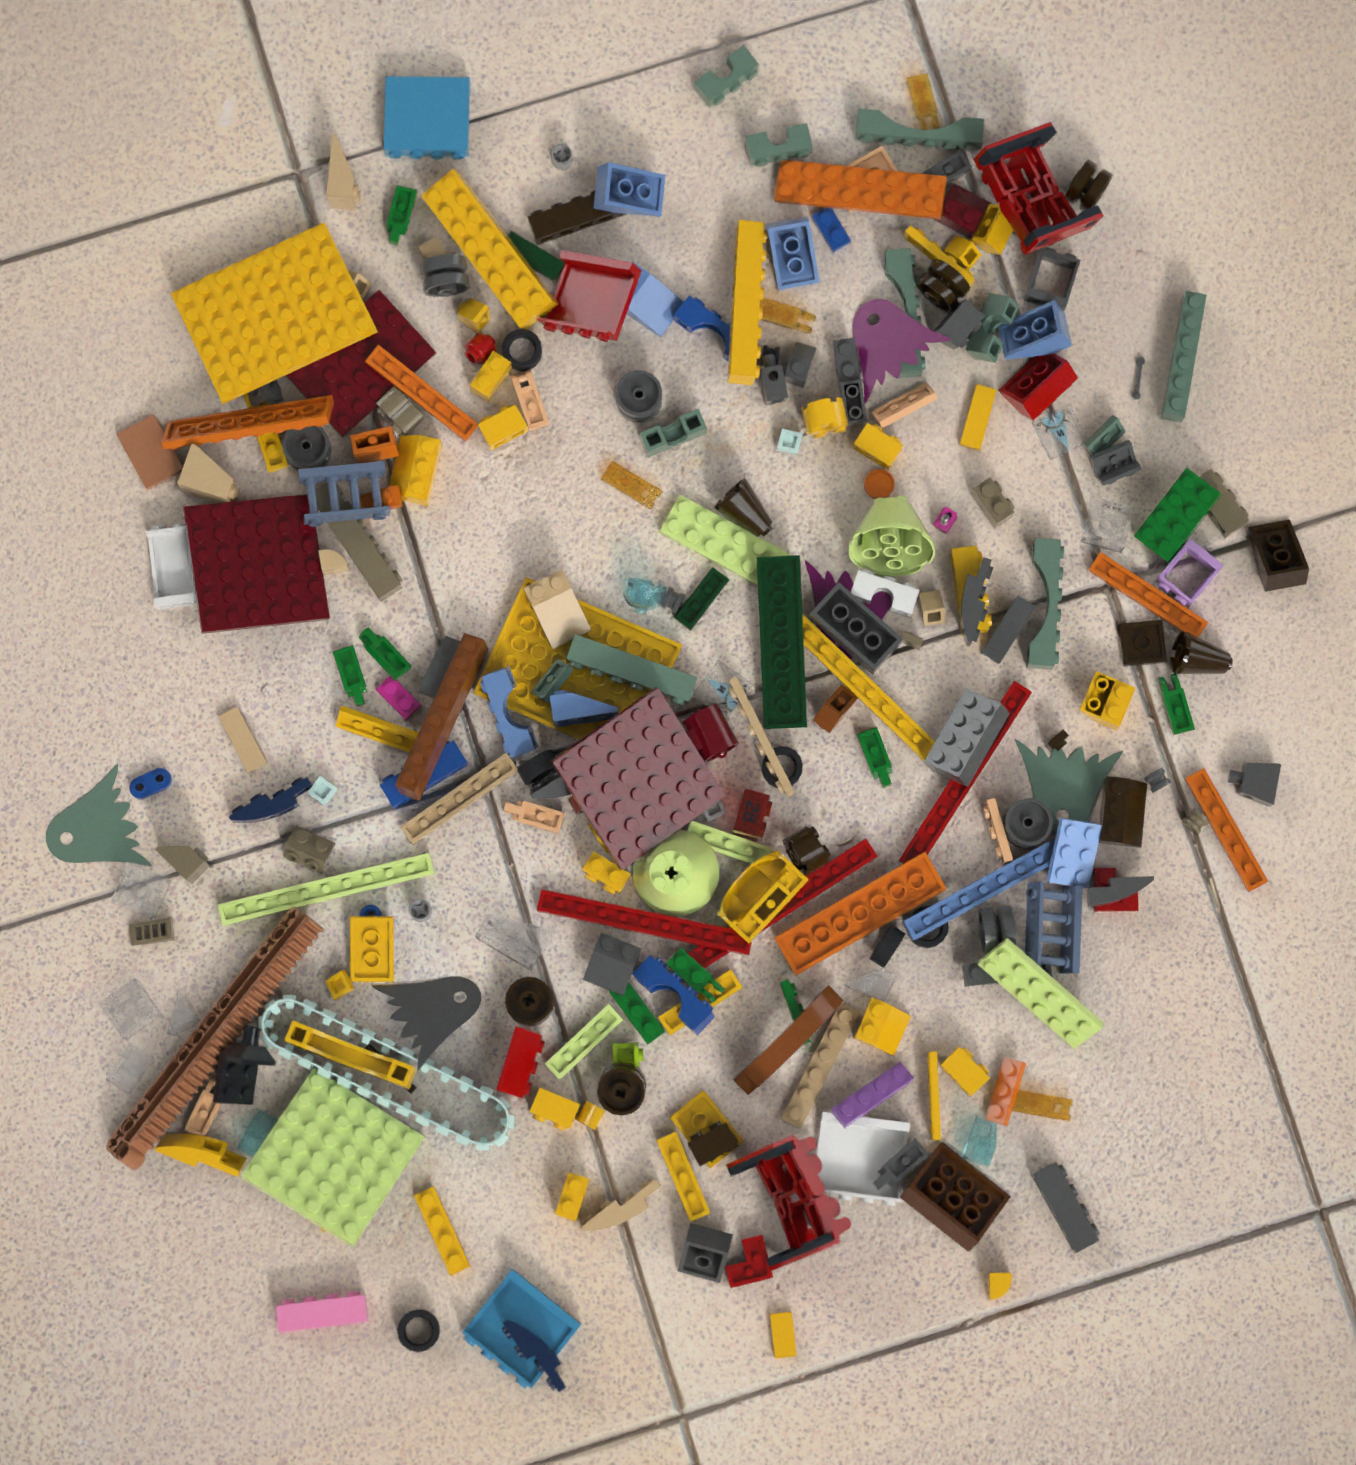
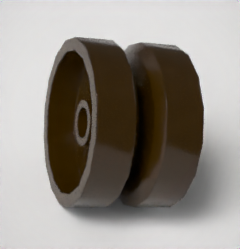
(1086, 185)
(943, 285)
(516, 1001)
(621, 1101)

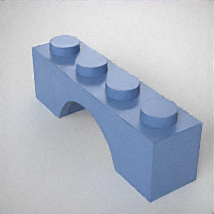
(517, 738)

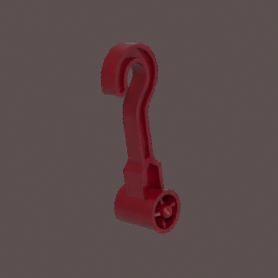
(709, 734)

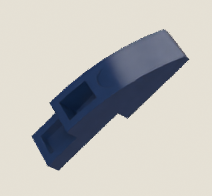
(263, 808)
(529, 1345)

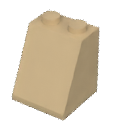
(205, 479)

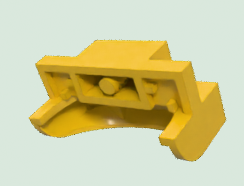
(760, 894)

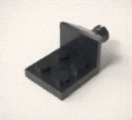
(239, 1069)

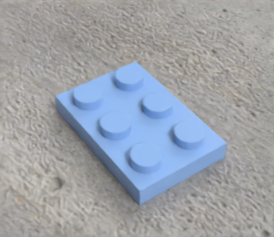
(1074, 852)

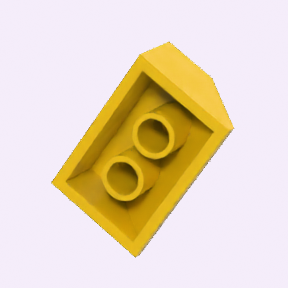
(416, 467)

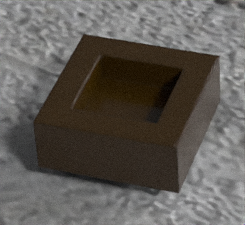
(1058, 741)

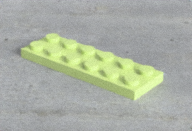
(717, 539)
(1040, 993)

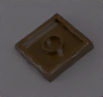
(1142, 643)

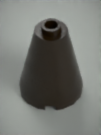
(745, 509)
(1198, 656)

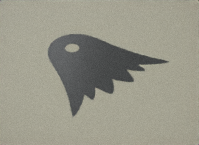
(432, 1010)

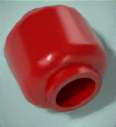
(479, 348)

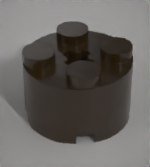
(806, 850)

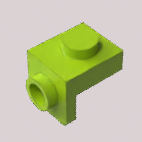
(627, 1052)

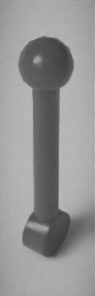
(1140, 361)

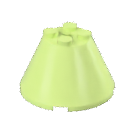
(892, 539)
(688, 889)

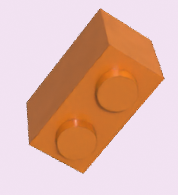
(375, 445)

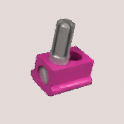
(943, 523)

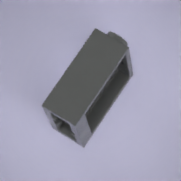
(1050, 255)

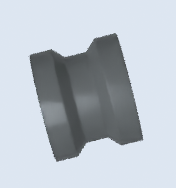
(672, 600)
(1157, 780)

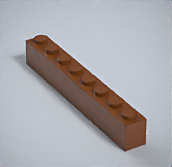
(441, 716)

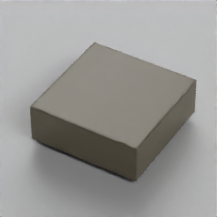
(912, 640)

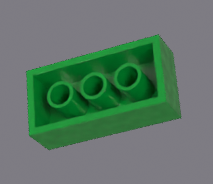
(1178, 515)

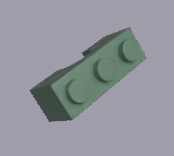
(714, 89)
(762, 151)
(997, 311)
(664, 438)

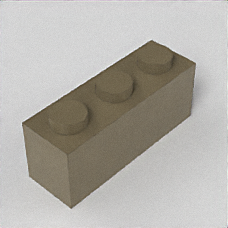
(1226, 512)

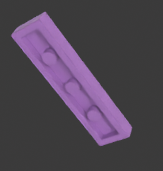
(872, 1095)

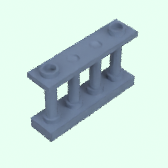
(352, 473)
(1070, 926)

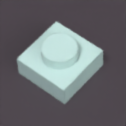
(789, 441)
(322, 791)

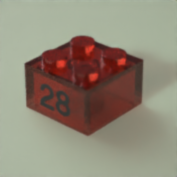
(751, 814)

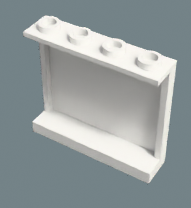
(171, 567)
(856, 1155)

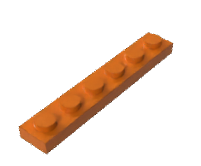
(421, 393)
(1147, 595)
(1226, 830)

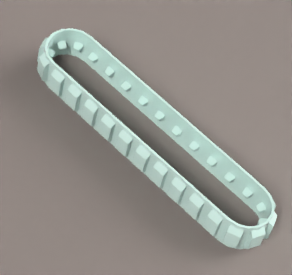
(365, 1090)

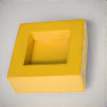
(339, 985)

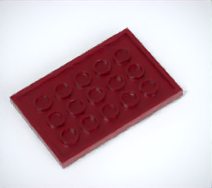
(351, 380)

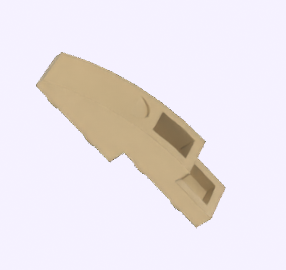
(614, 1214)

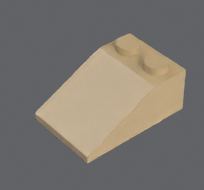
(341, 186)
(557, 609)

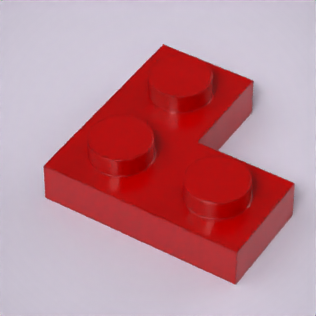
(1100, 878)
(755, 1267)

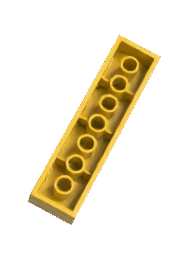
(489, 249)

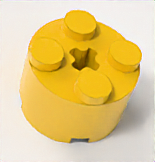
(824, 417)

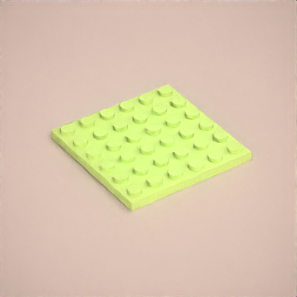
(332, 1157)

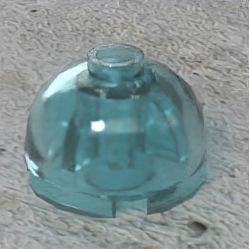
(643, 594)

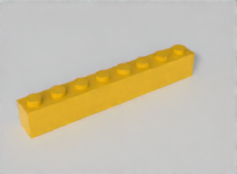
(746, 302)

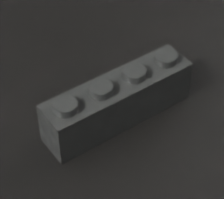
(1065, 1207)

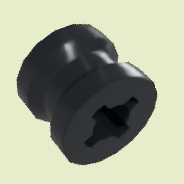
(767, 351)

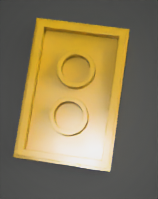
(372, 948)
(698, 1116)

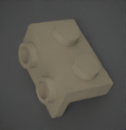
(308, 849)

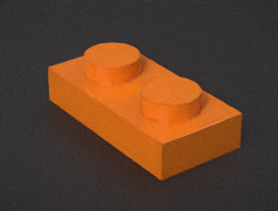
(390, 497)

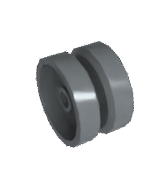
(444, 275)
(637, 384)
(315, 456)
(1018, 832)
(995, 929)

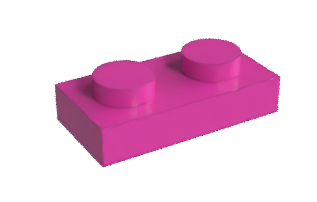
(398, 698)

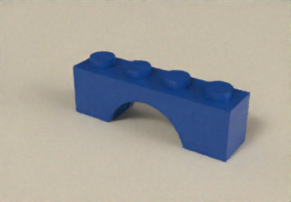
(694, 316)
(655, 977)

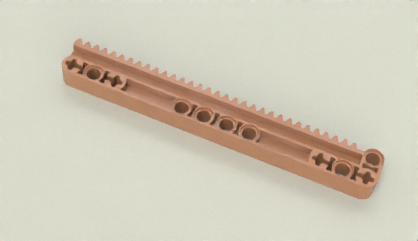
(212, 1037)

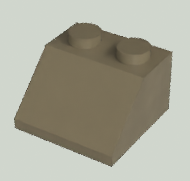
(186, 861)

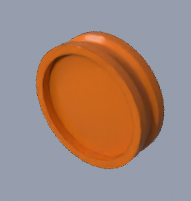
(879, 484)

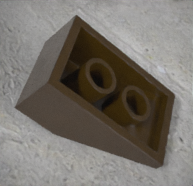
(1278, 555)

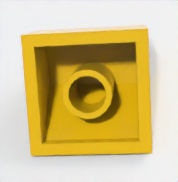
(882, 1026)

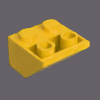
(1107, 700)

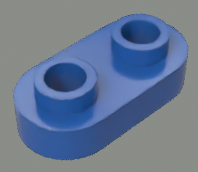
(150, 784)

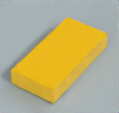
(783, 1335)

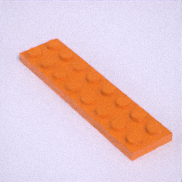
(860, 189)
(248, 422)
(860, 913)

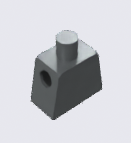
(775, 390)
(1257, 782)

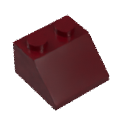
(962, 211)

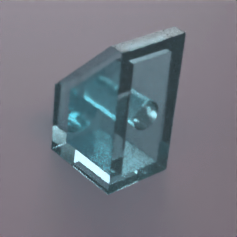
(256, 1133)
(981, 1142)

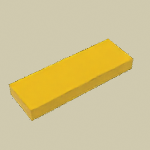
(978, 417)

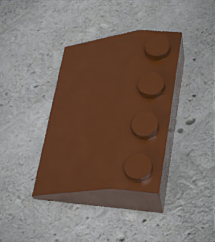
(955, 1197)

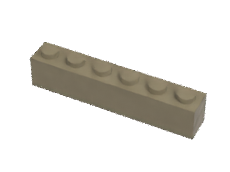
(361, 547)

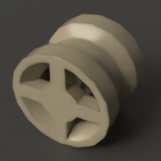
(1195, 821)

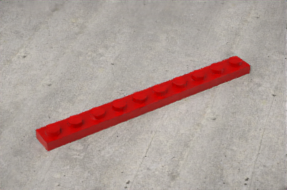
(954, 792)
(818, 883)
(642, 922)

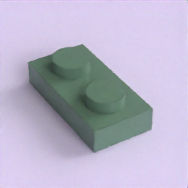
(1104, 436)
(552, 680)

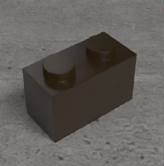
(712, 1144)

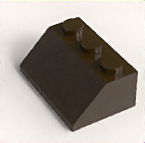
(1122, 812)

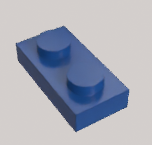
(831, 229)

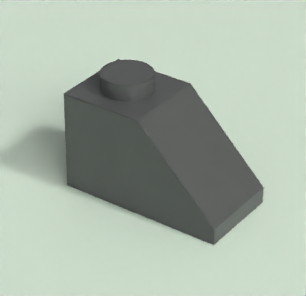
(799, 364)

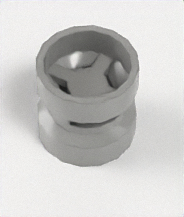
(562, 156)
(420, 907)

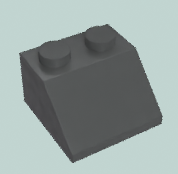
(960, 324)
(612, 964)
(705, 1252)

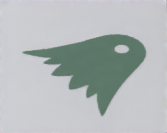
(1065, 782)
(95, 828)

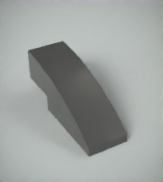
(1008, 629)
(438, 667)
(1117, 890)

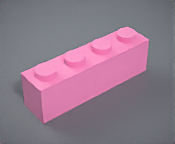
(321, 1313)

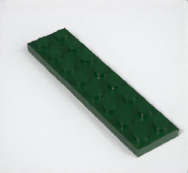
(782, 642)

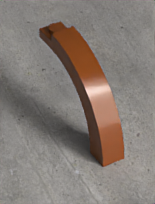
(789, 1040)

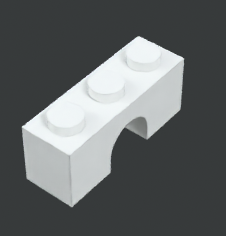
(902, 595)

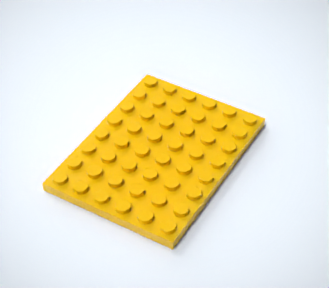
(273, 313)
(530, 656)

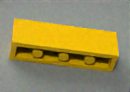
(964, 562)

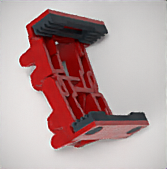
(1011, 190)
(793, 1189)

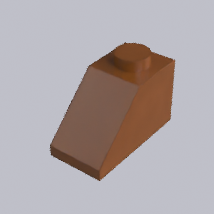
(835, 708)

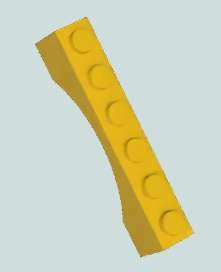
(350, 1055)

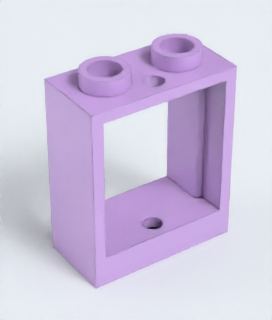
(1200, 556)

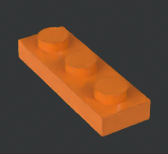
(1005, 1091)

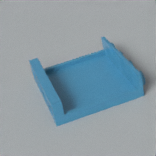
(427, 117)
(529, 1307)

